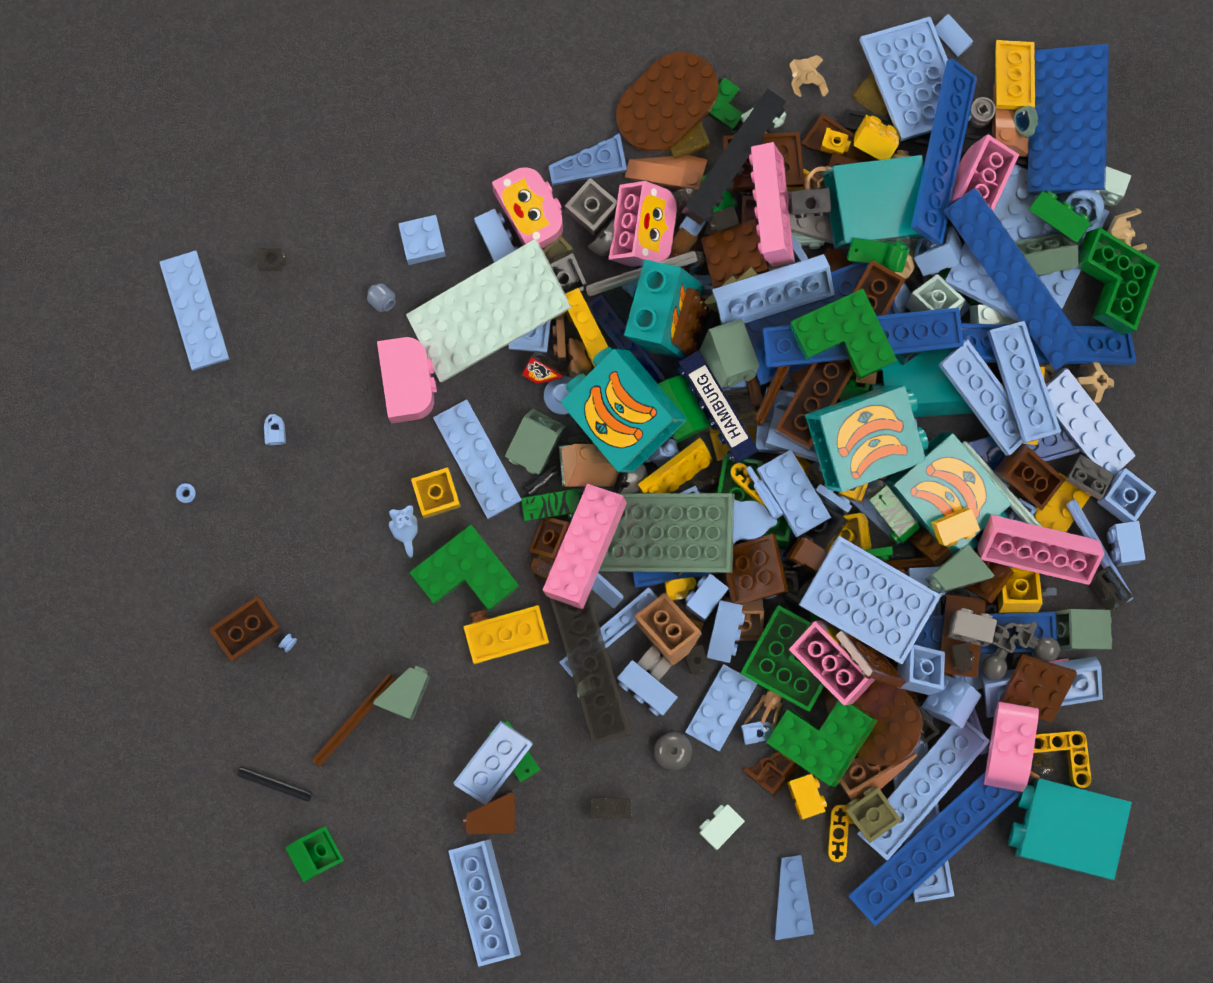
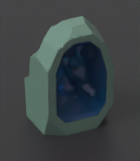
(1026, 121)

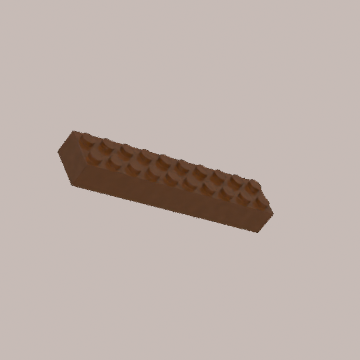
(827, 379)

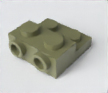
(873, 814)

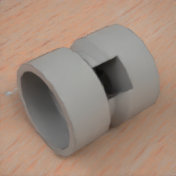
(982, 112)
(655, 663)

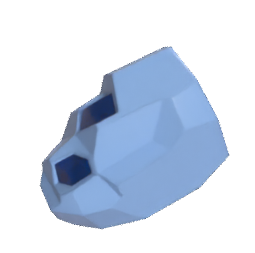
(274, 430)
(756, 732)

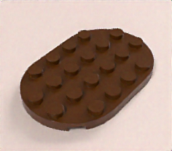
(667, 101)
(898, 723)

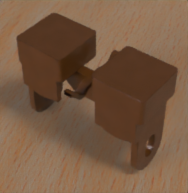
(805, 554)

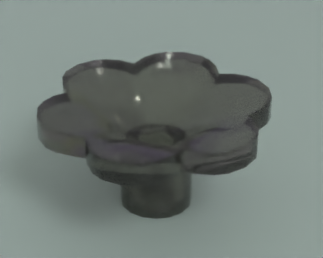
(1040, 767)

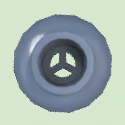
(381, 297)

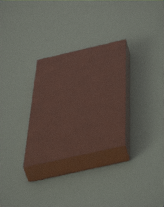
(953, 604)

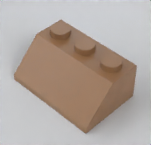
(587, 465)
(668, 628)

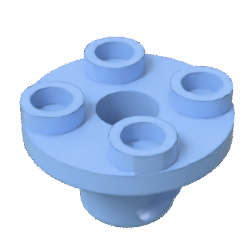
(555, 393)

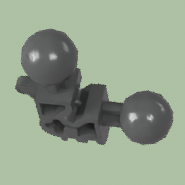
(1045, 648)

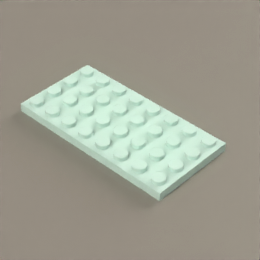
(489, 310)

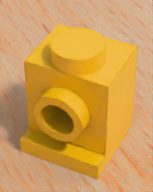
(830, 147)
(856, 495)

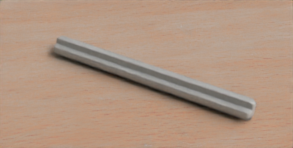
(634, 275)

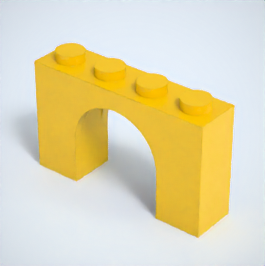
(585, 324)

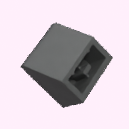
(1089, 477)

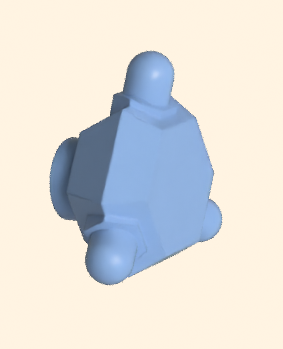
(664, 453)

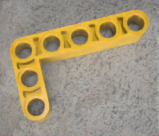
(1072, 750)

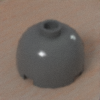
(602, 241)
(628, 481)
(673, 751)

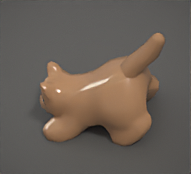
(579, 362)

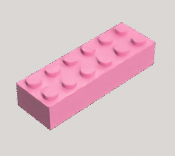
(772, 205)
(584, 546)
(1040, 549)

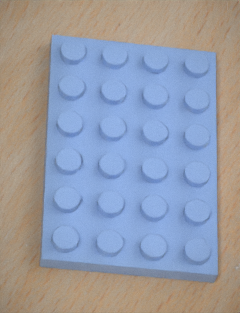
(909, 73)
(870, 600)

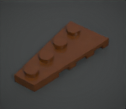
(816, 135)

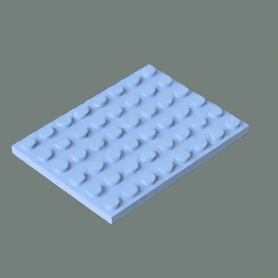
(1014, 213)

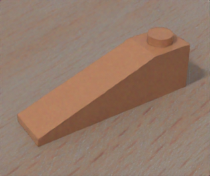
(1005, 132)
(667, 171)
(864, 775)

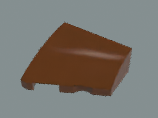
(772, 772)

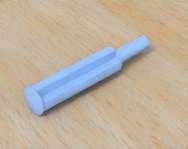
(765, 494)

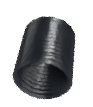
(902, 552)

